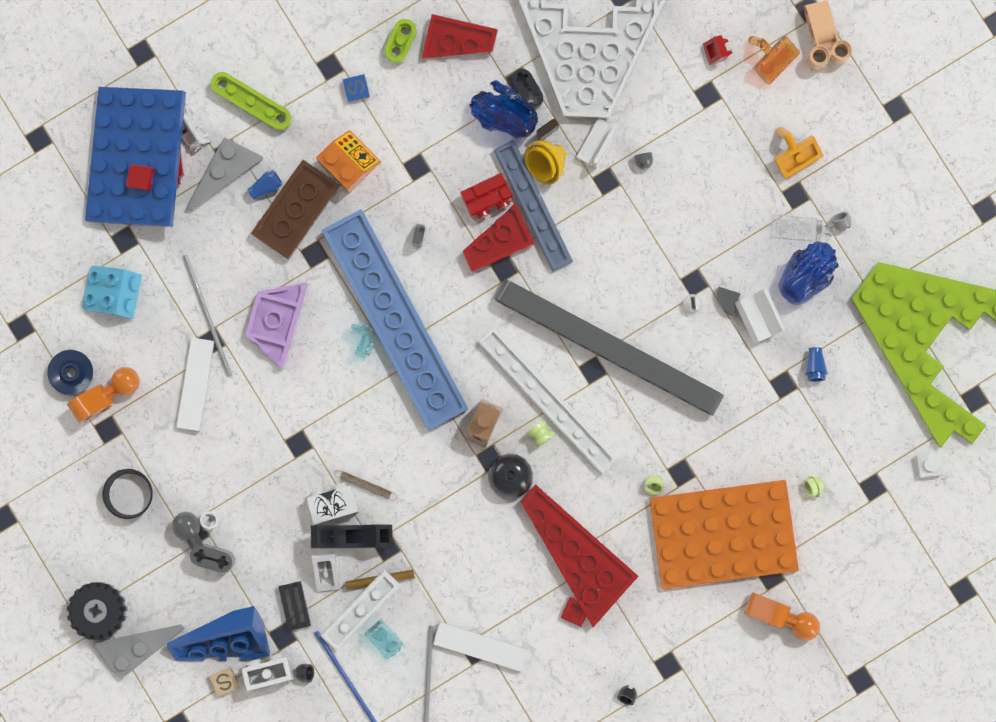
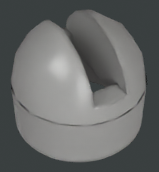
(842, 221)

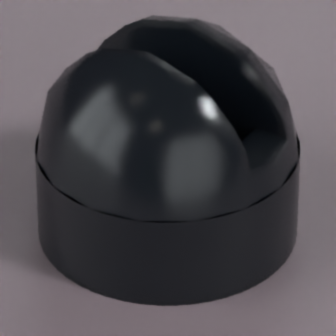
(305, 672)
(627, 695)

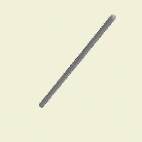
(207, 315)
(428, 674)

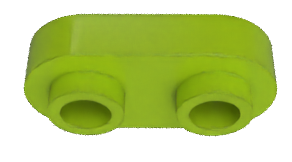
(400, 41)

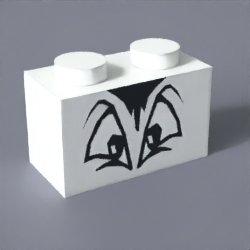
(332, 504)

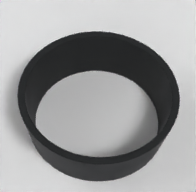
(106, 490)

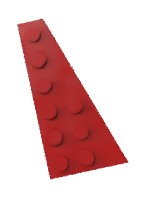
(586, 564)

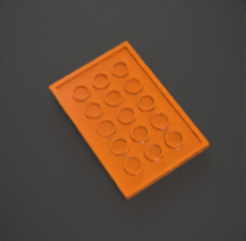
(724, 534)

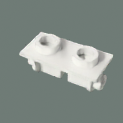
(195, 132)

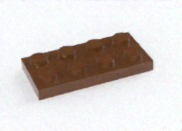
(295, 209)

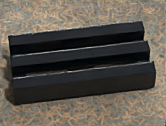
(295, 609)

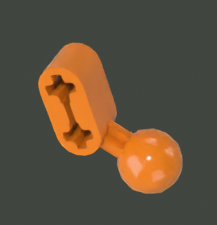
(98, 399)
(804, 625)

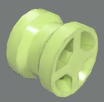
(540, 433)

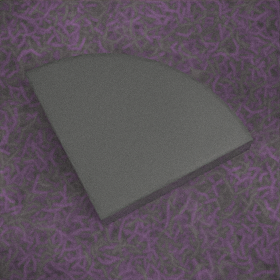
(418, 235)
(727, 299)

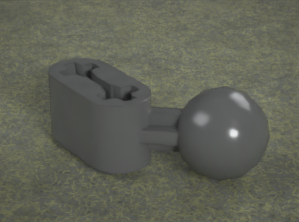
(187, 527)

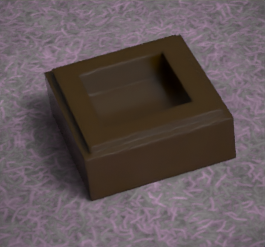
(547, 129)

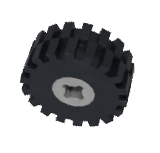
(108, 614)

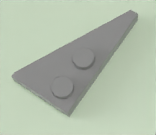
(227, 164)
(130, 651)

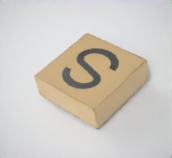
(224, 681)

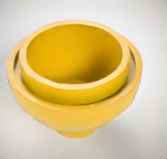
(545, 161)

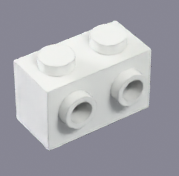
(268, 673)

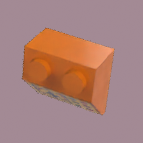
(348, 161)

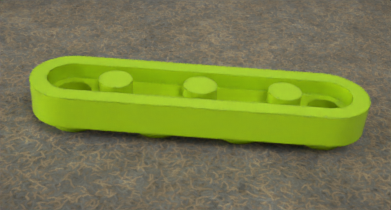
(251, 101)

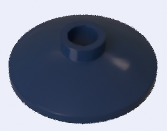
(59, 368)

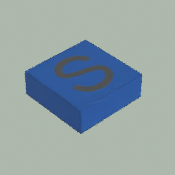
(356, 88)

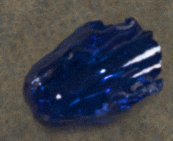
(504, 112)
(808, 272)

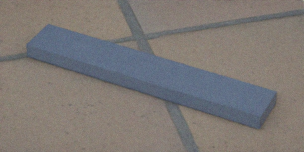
(533, 205)

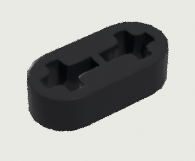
(532, 86)

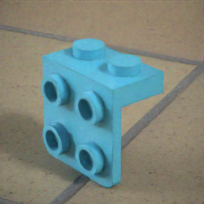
(112, 291)

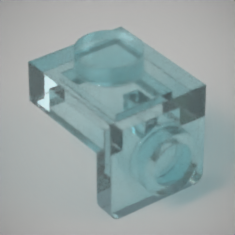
(365, 345)
(384, 639)

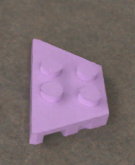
(275, 320)

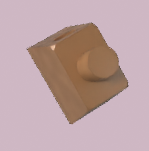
(483, 423)

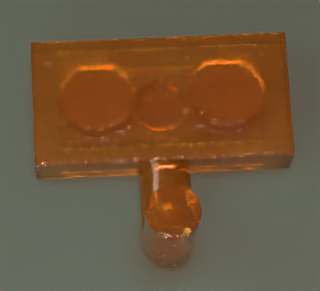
(775, 58)

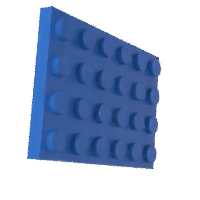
(137, 130)

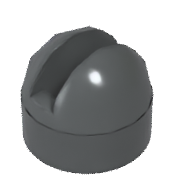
(644, 160)

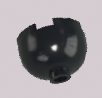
(521, 477)

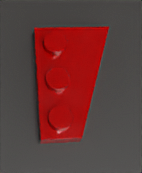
(457, 37)
(499, 241)

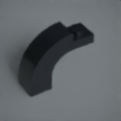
(351, 536)

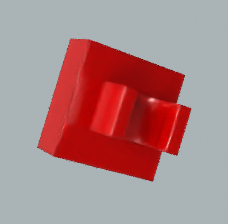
(716, 49)

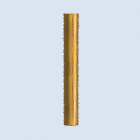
(364, 582)

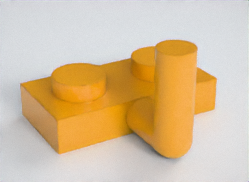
(798, 155)

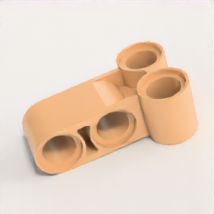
(824, 36)

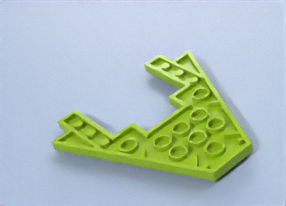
(905, 317)

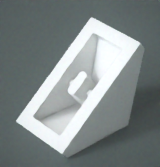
(326, 572)

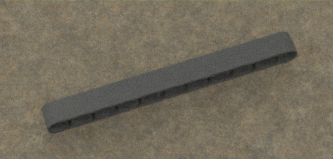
(609, 347)

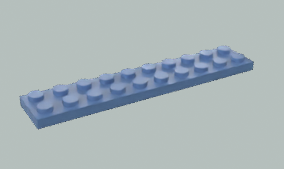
(395, 319)

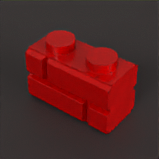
(487, 196)

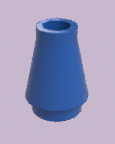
(266, 184)
(816, 367)

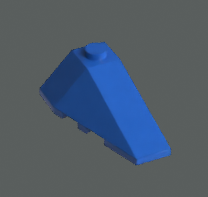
(231, 635)

